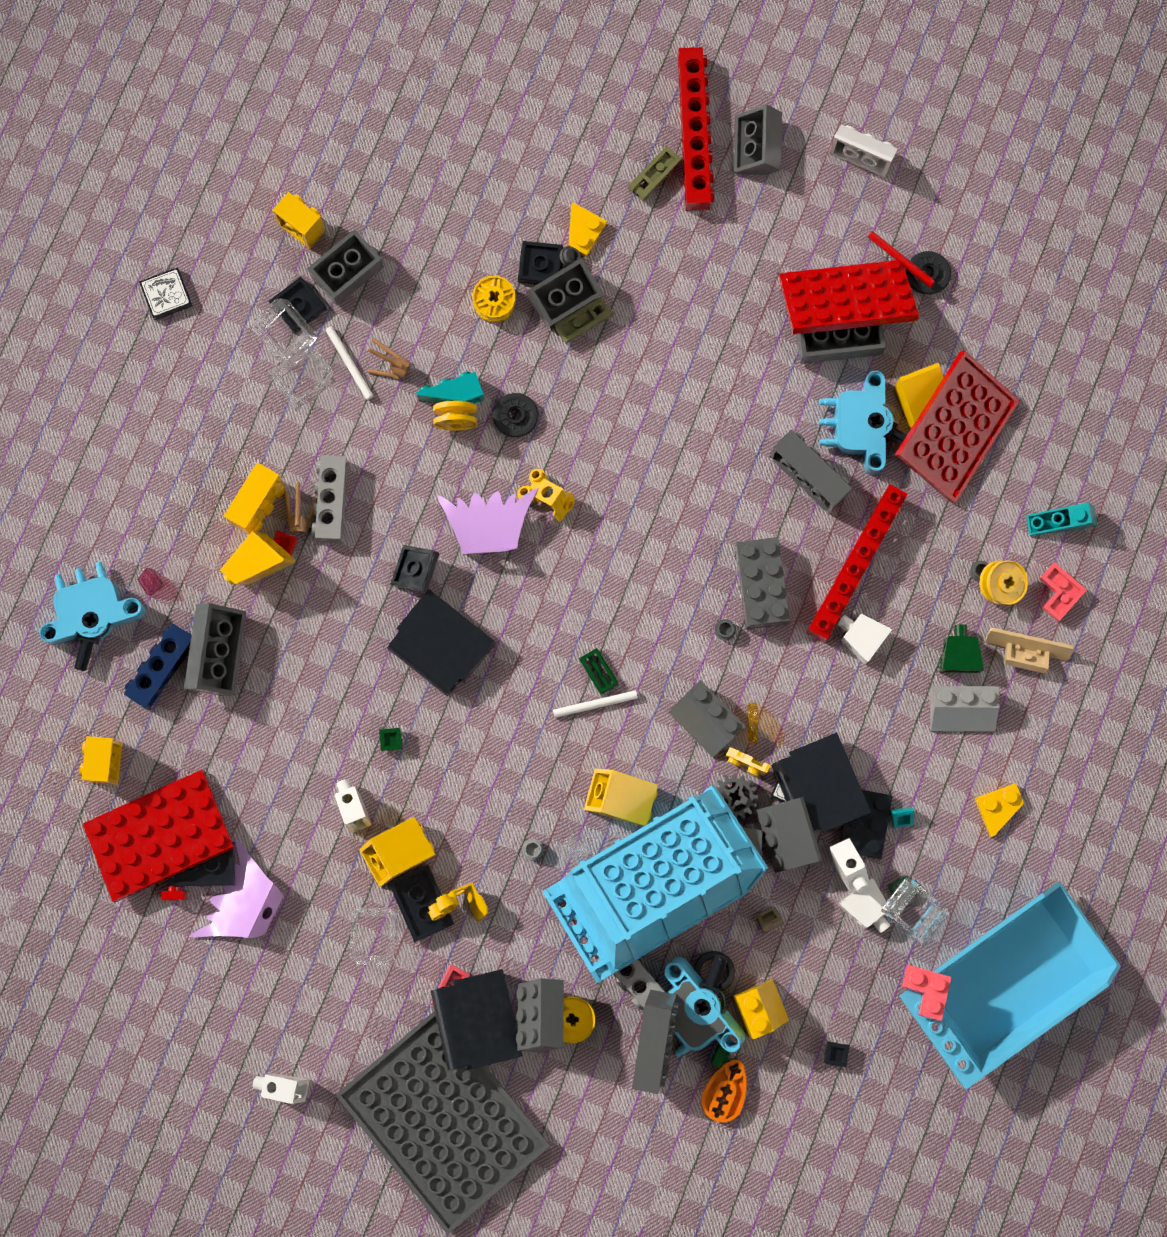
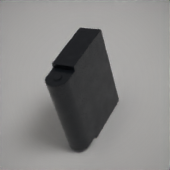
(440, 643)
(825, 781)
(476, 1021)

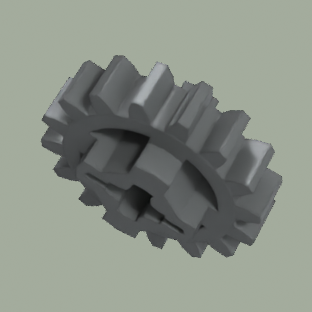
(744, 801)

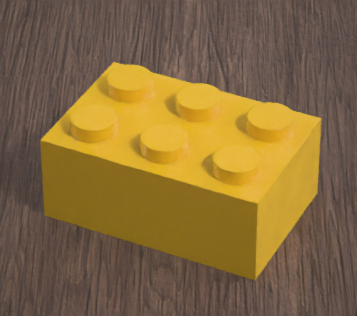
(255, 499)

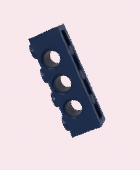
(161, 678)

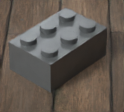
(345, 267)
(564, 292)
(540, 1015)

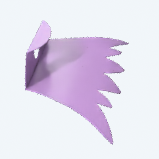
(488, 526)
(244, 903)

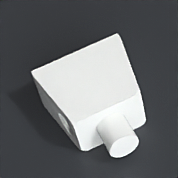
(863, 636)
(353, 813)
(853, 872)
(866, 907)
(282, 1087)

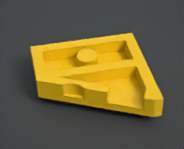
(584, 229)
(754, 767)
(999, 807)

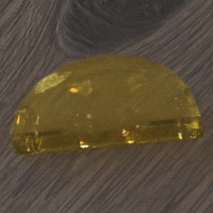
(752, 723)

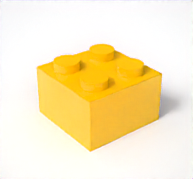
(299, 220)
(101, 760)

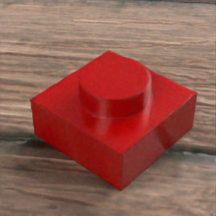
(286, 541)
(174, 893)

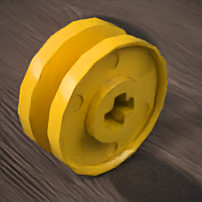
(491, 310)
(455, 415)
(1003, 582)
(586, 1020)

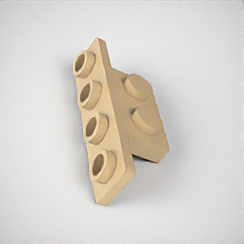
(1028, 651)

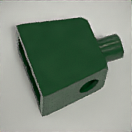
(961, 653)

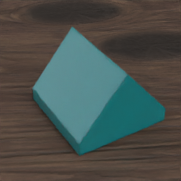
(902, 817)

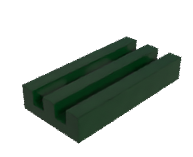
(607, 686)

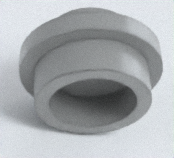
(532, 849)

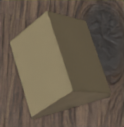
(769, 919)

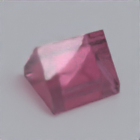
(150, 581)

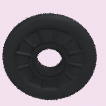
(941, 270)
(519, 427)

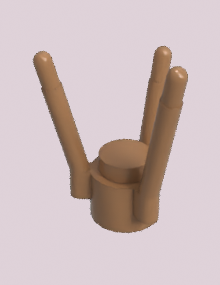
(399, 365)
(298, 523)

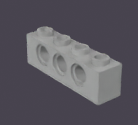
(334, 531)
(638, 973)

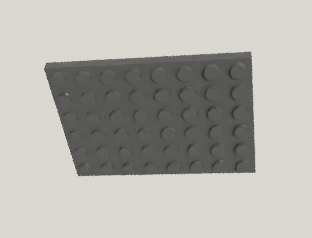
(442, 1130)

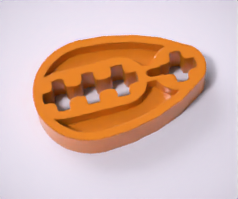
(735, 1099)

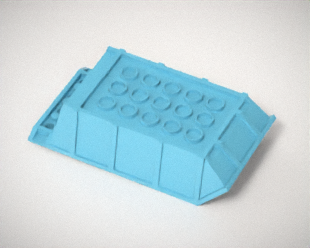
(656, 883)
(1016, 984)

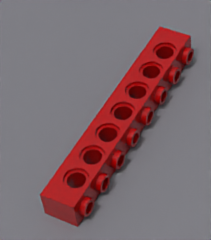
(689, 59)
(856, 563)

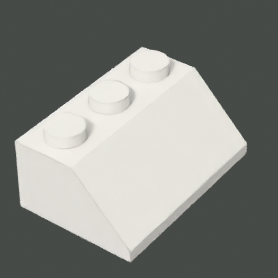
(863, 150)

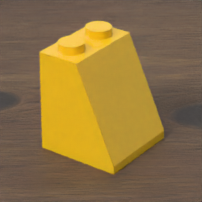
(916, 390)
(255, 560)
(621, 796)
(397, 851)
(760, 1009)

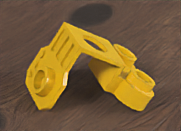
(559, 501)
(448, 902)

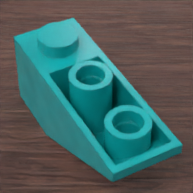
(463, 388)
(1062, 519)

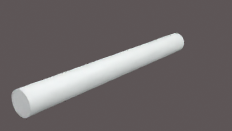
(349, 363)
(595, 704)

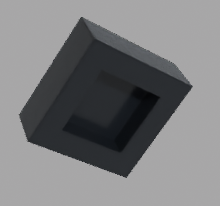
(836, 1054)

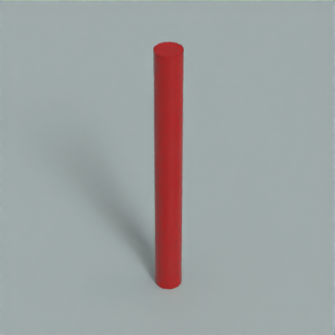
(901, 259)

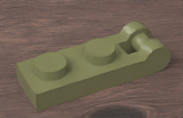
(655, 173)
(583, 320)

